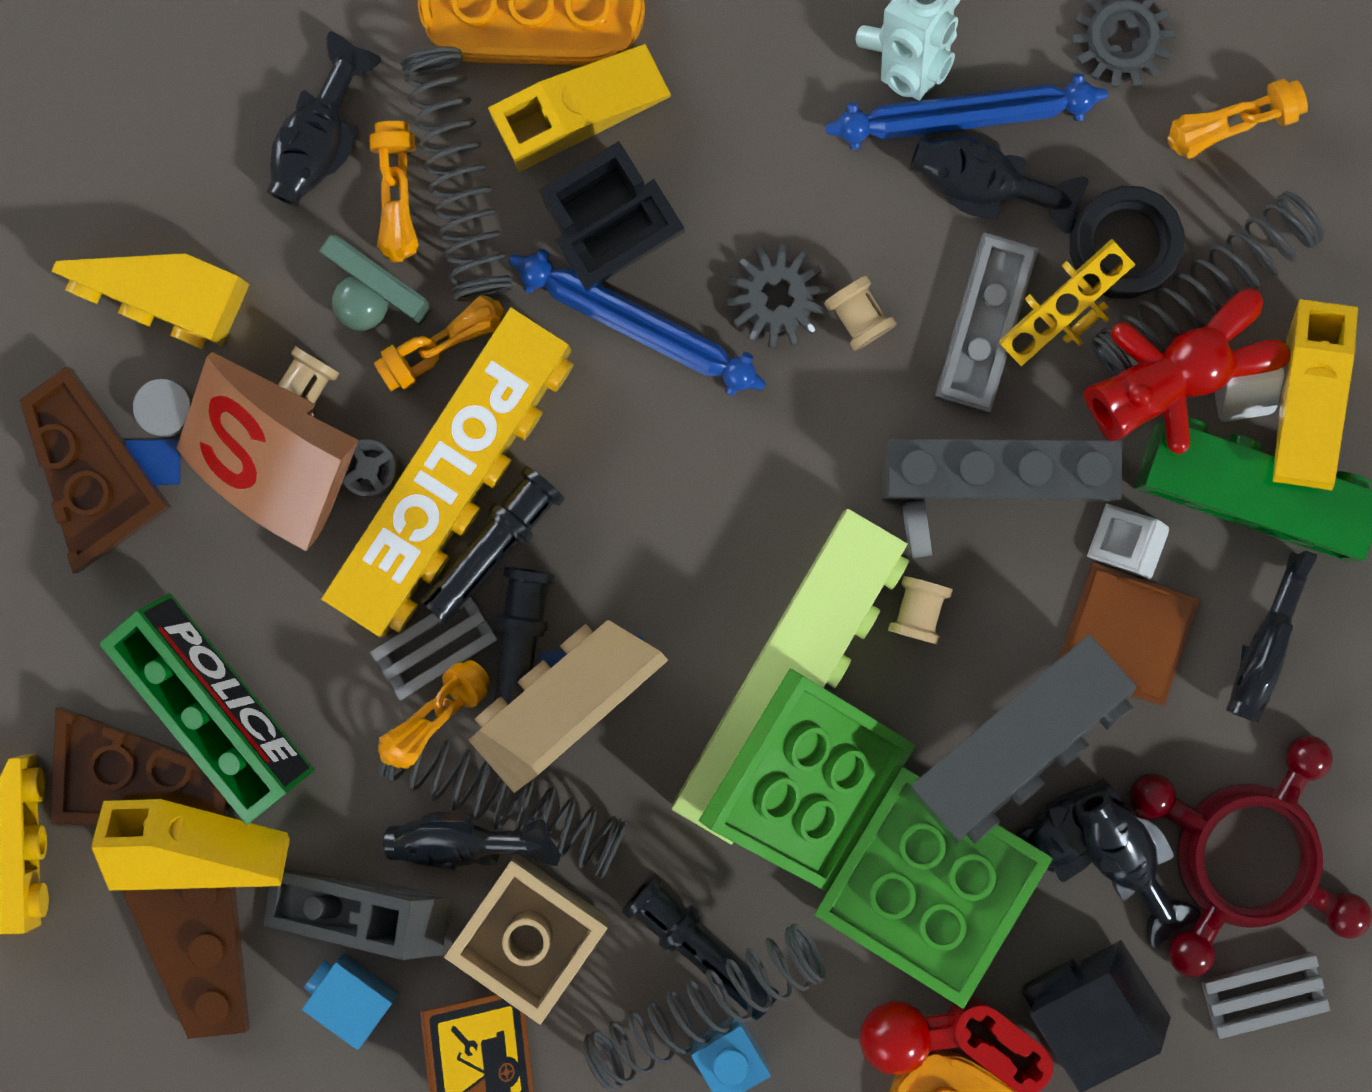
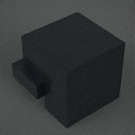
(608, 216)
(1098, 1015)

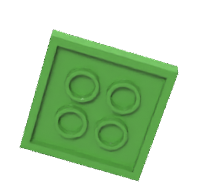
(807, 781)
(926, 900)

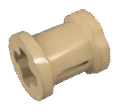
(860, 313)
(307, 376)
(920, 609)

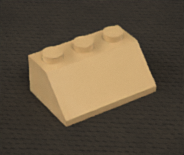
(563, 701)

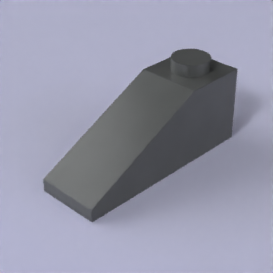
(359, 914)

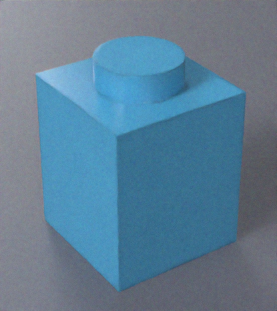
(348, 999)
(731, 1059)

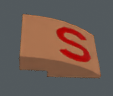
(264, 450)

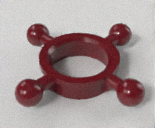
(1155, 797)

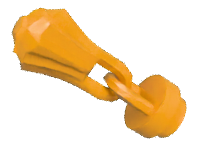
(1199, 131)
(396, 233)
(476, 320)
(465, 684)

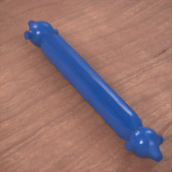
(966, 111)
(638, 323)

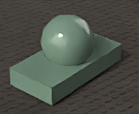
(364, 296)

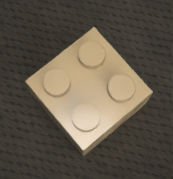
(528, 938)

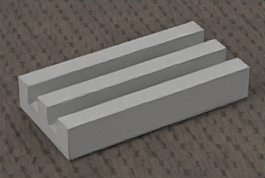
(393, 671)
(1311, 984)

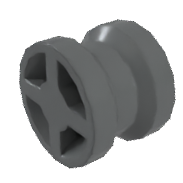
(368, 468)

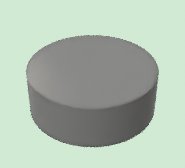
(162, 407)
(917, 528)

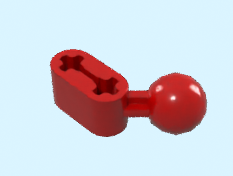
(899, 1038)

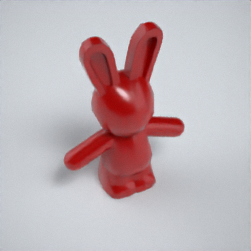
(1190, 367)

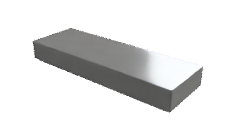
(985, 315)

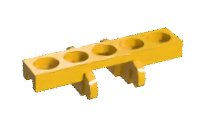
(1085, 299)

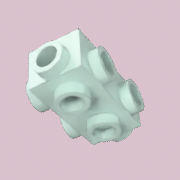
(913, 44)

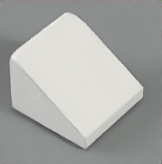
(1249, 396)
(1128, 541)

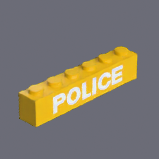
(448, 474)

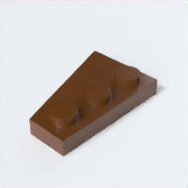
(90, 470)
(110, 764)
(197, 955)

